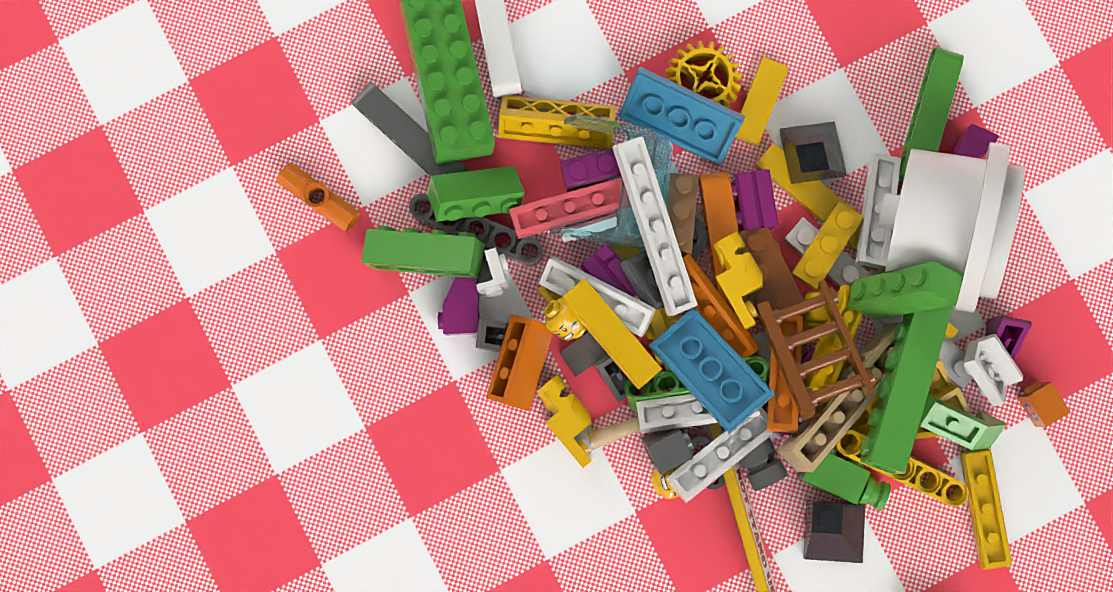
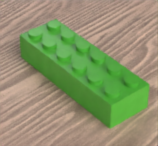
(447, 79)

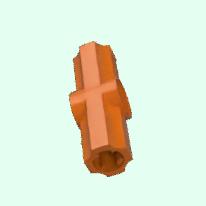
(304, 187)

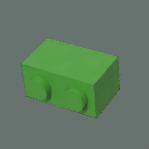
(838, 477)

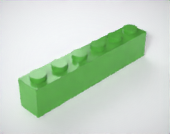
(904, 390)

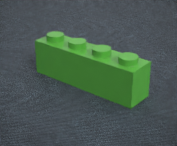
(423, 252)
(906, 291)

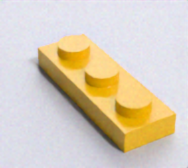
(827, 245)

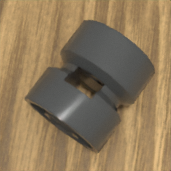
(763, 466)

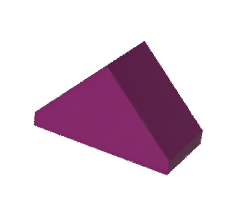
(1009, 331)

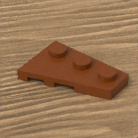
(778, 282)

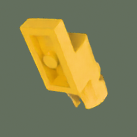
(740, 278)
(568, 419)

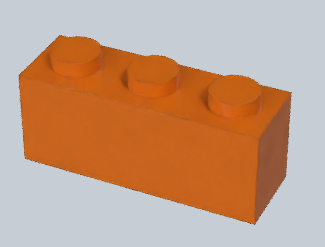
(519, 363)

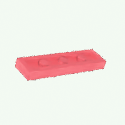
(566, 208)

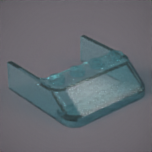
(660, 153)

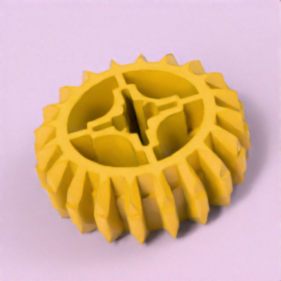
(694, 73)

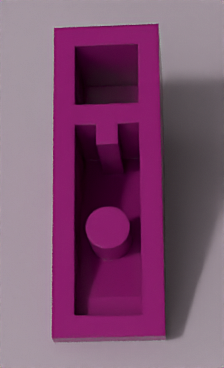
(460, 308)

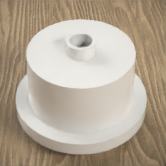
(958, 216)

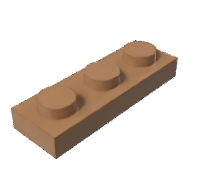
(682, 208)

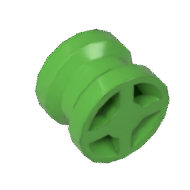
(875, 493)

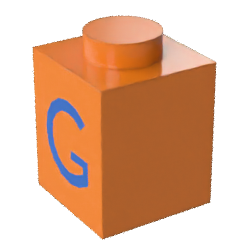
(1043, 403)

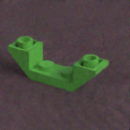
(959, 426)

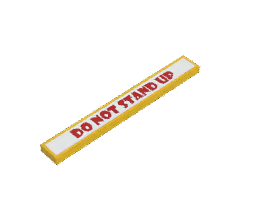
(747, 523)

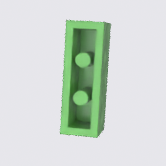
(475, 193)

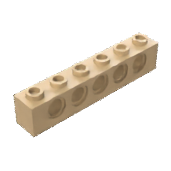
(834, 418)

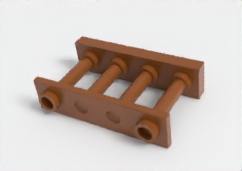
(796, 372)

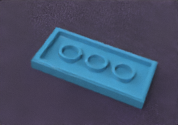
(681, 115)
(711, 370)

